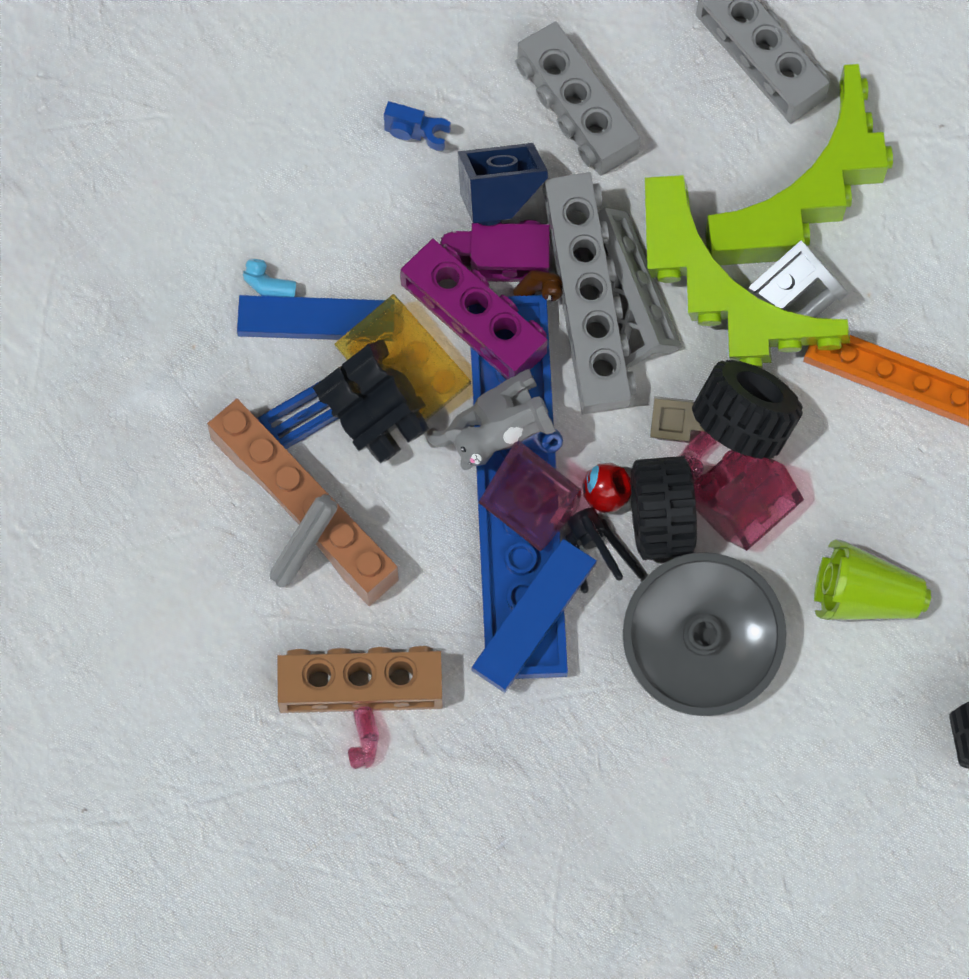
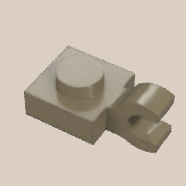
(673, 419)

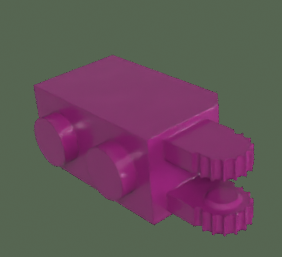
(503, 250)

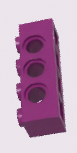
(440, 262)

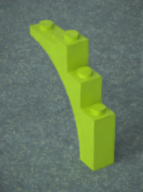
(819, 196)
(753, 324)

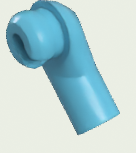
(265, 285)

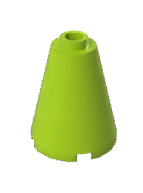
(866, 587)

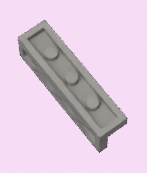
(639, 288)

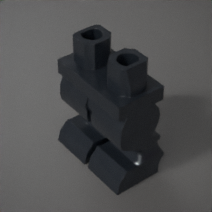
(380, 405)

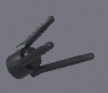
(591, 532)

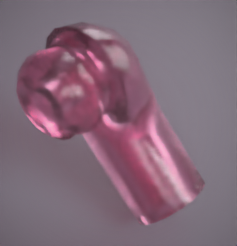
(696, 451)
(368, 737)

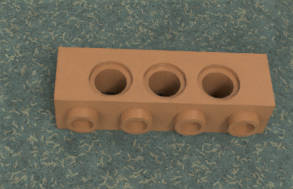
(340, 695)

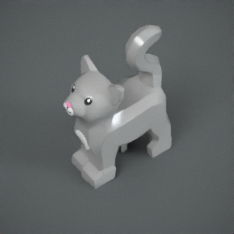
(504, 416)

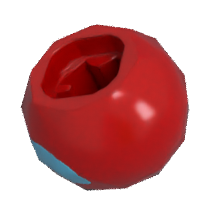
(607, 487)

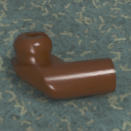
(541, 281)

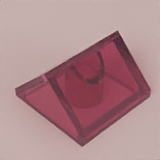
(531, 496)

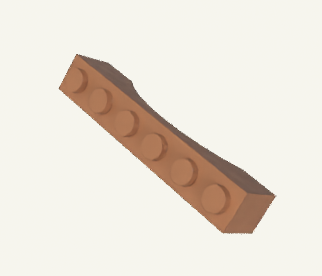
(281, 475)

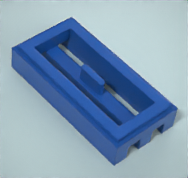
(304, 430)

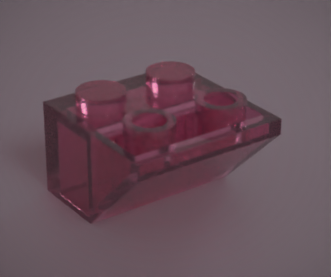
(745, 497)

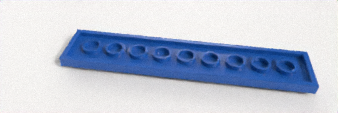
(507, 558)

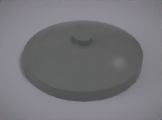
(704, 634)

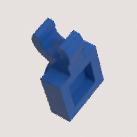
(409, 123)

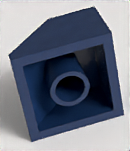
(499, 180)

